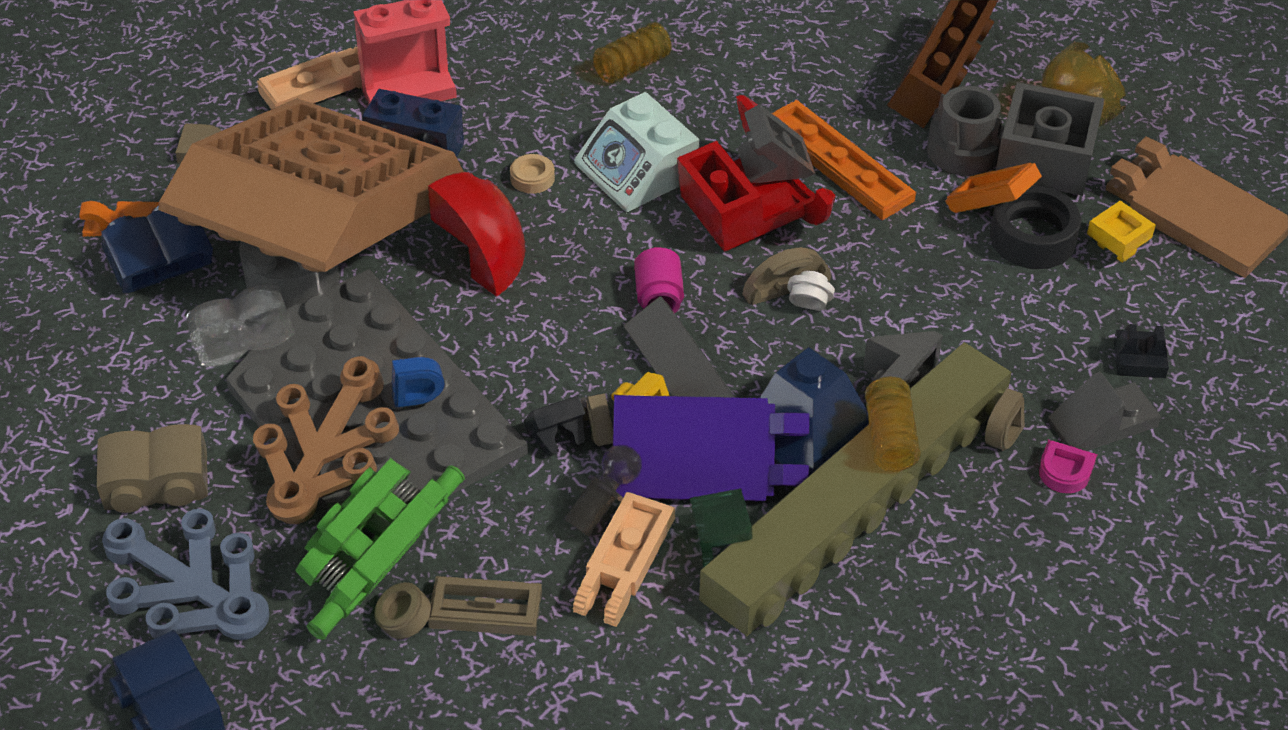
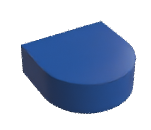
(416, 381)

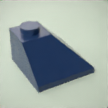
(834, 409)

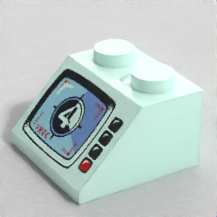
(636, 152)

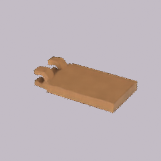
(1199, 207)

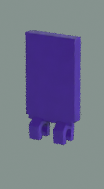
(706, 445)

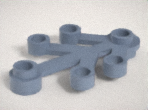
(186, 582)

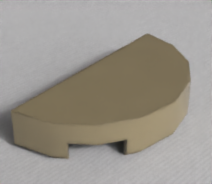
(772, 276)

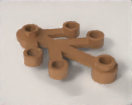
(325, 444)

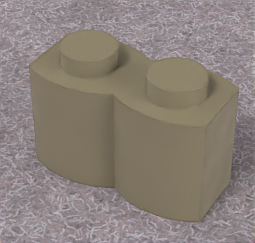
(152, 467)

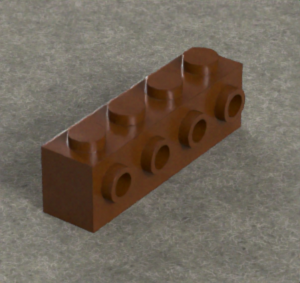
(941, 57)

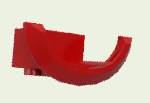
(736, 208)

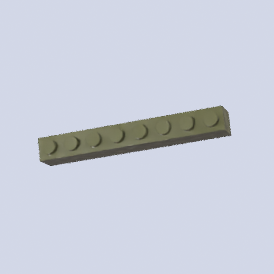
(848, 496)

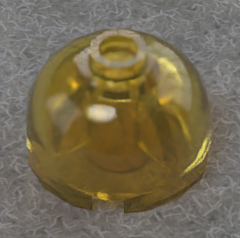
(1081, 74)

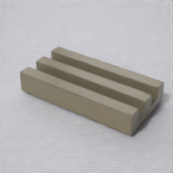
(484, 613)

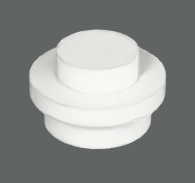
(810, 290)

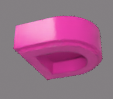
(1066, 467)

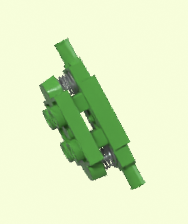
(358, 558)

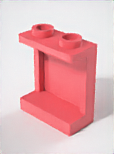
(404, 49)

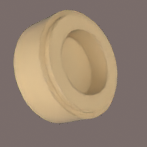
(532, 173)

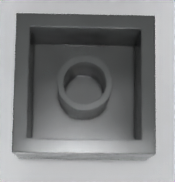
(1053, 132)

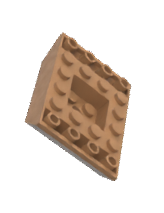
(306, 183)

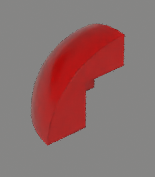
(485, 222)

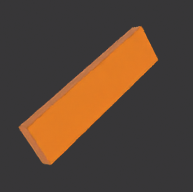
(847, 163)

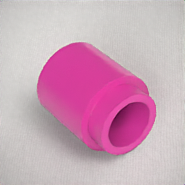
(658, 275)

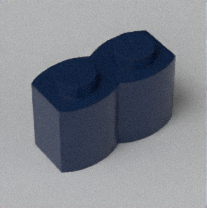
(153, 249)
(164, 687)

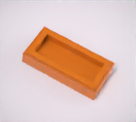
(993, 187)

